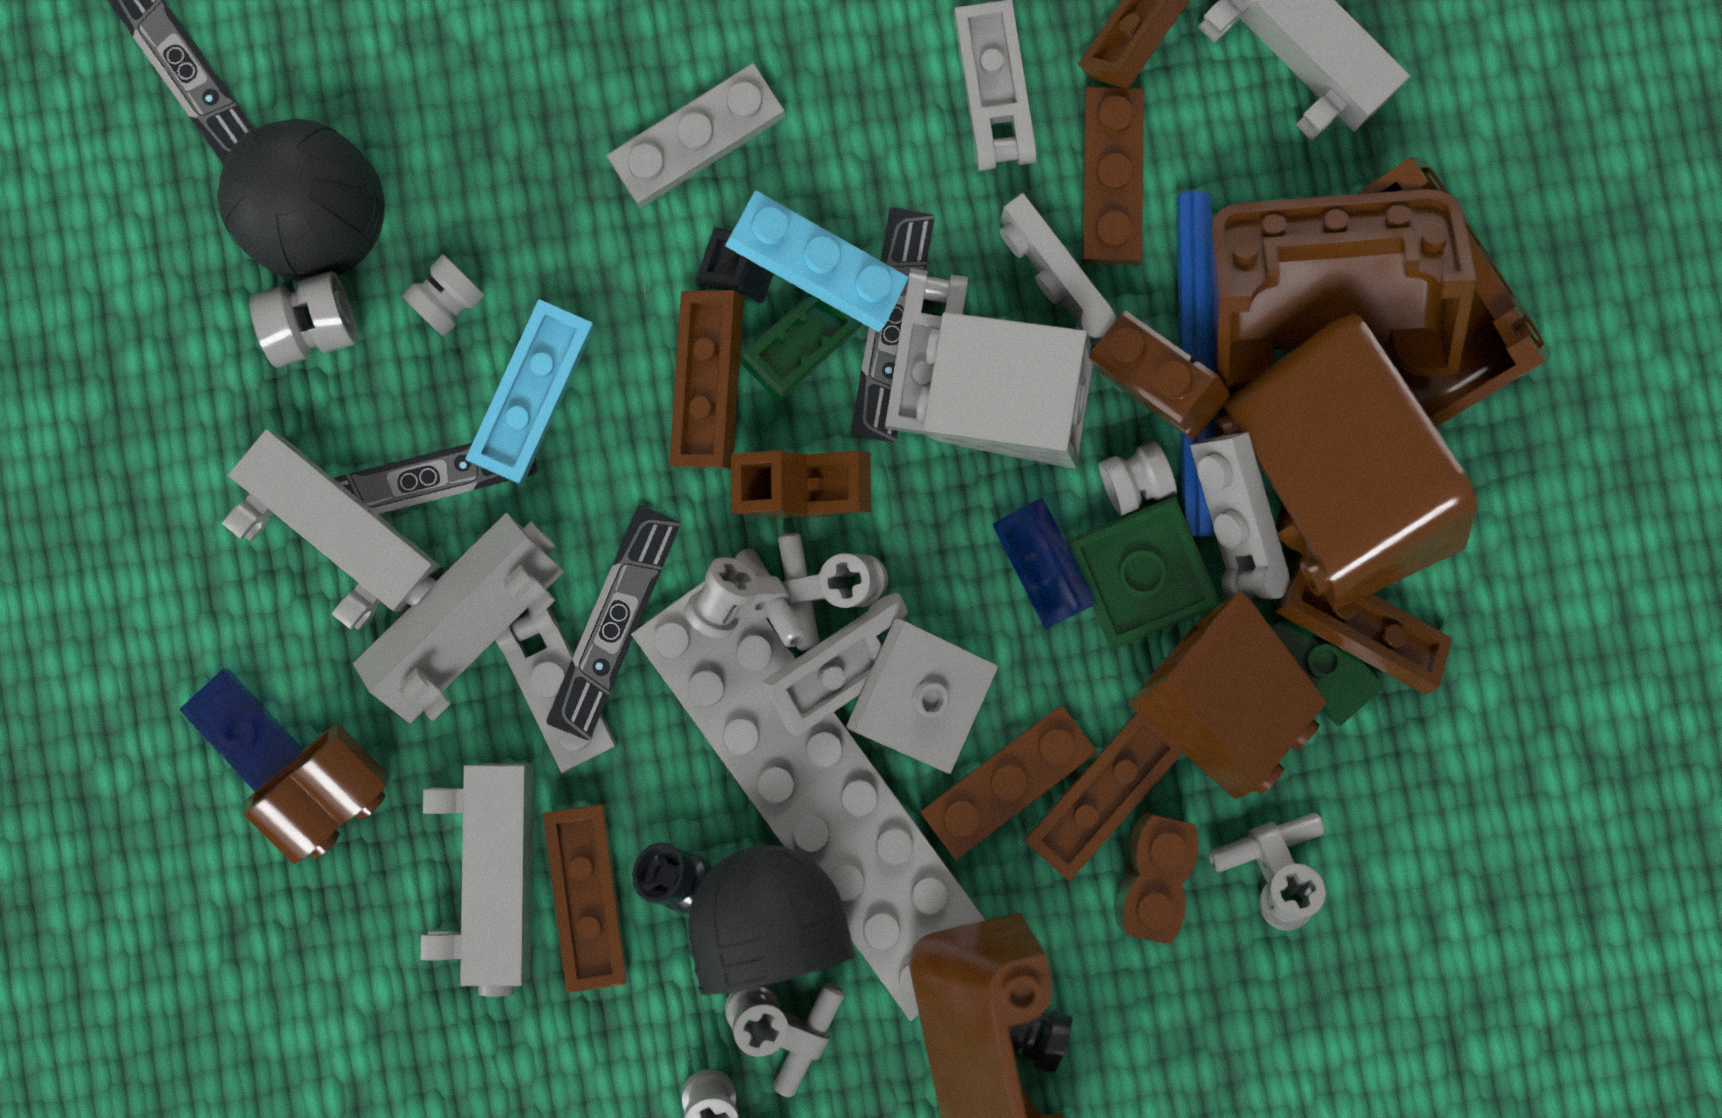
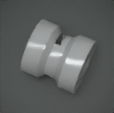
(443, 295)
(1140, 477)

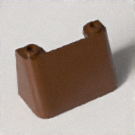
(1310, 261)
(1499, 335)
(1353, 463)
(967, 994)

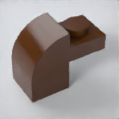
(800, 484)

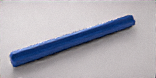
(1195, 333)

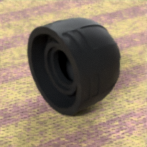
(301, 199)
(765, 921)

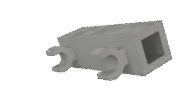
(1323, 50)
(335, 523)
(460, 618)
(495, 877)

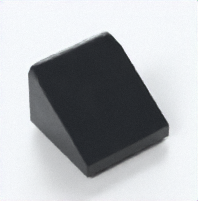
(728, 270)

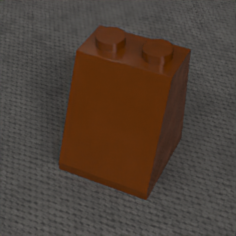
(1232, 698)

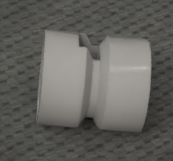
(284, 327)

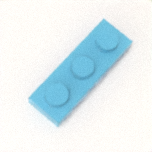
(817, 261)
(530, 392)

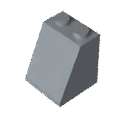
(1008, 388)

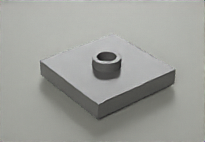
(922, 696)

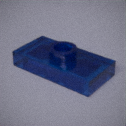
(1044, 563)
(241, 729)

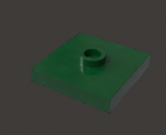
(1143, 573)

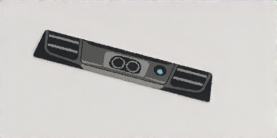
(185, 72)
(904, 248)
(420, 479)
(612, 623)

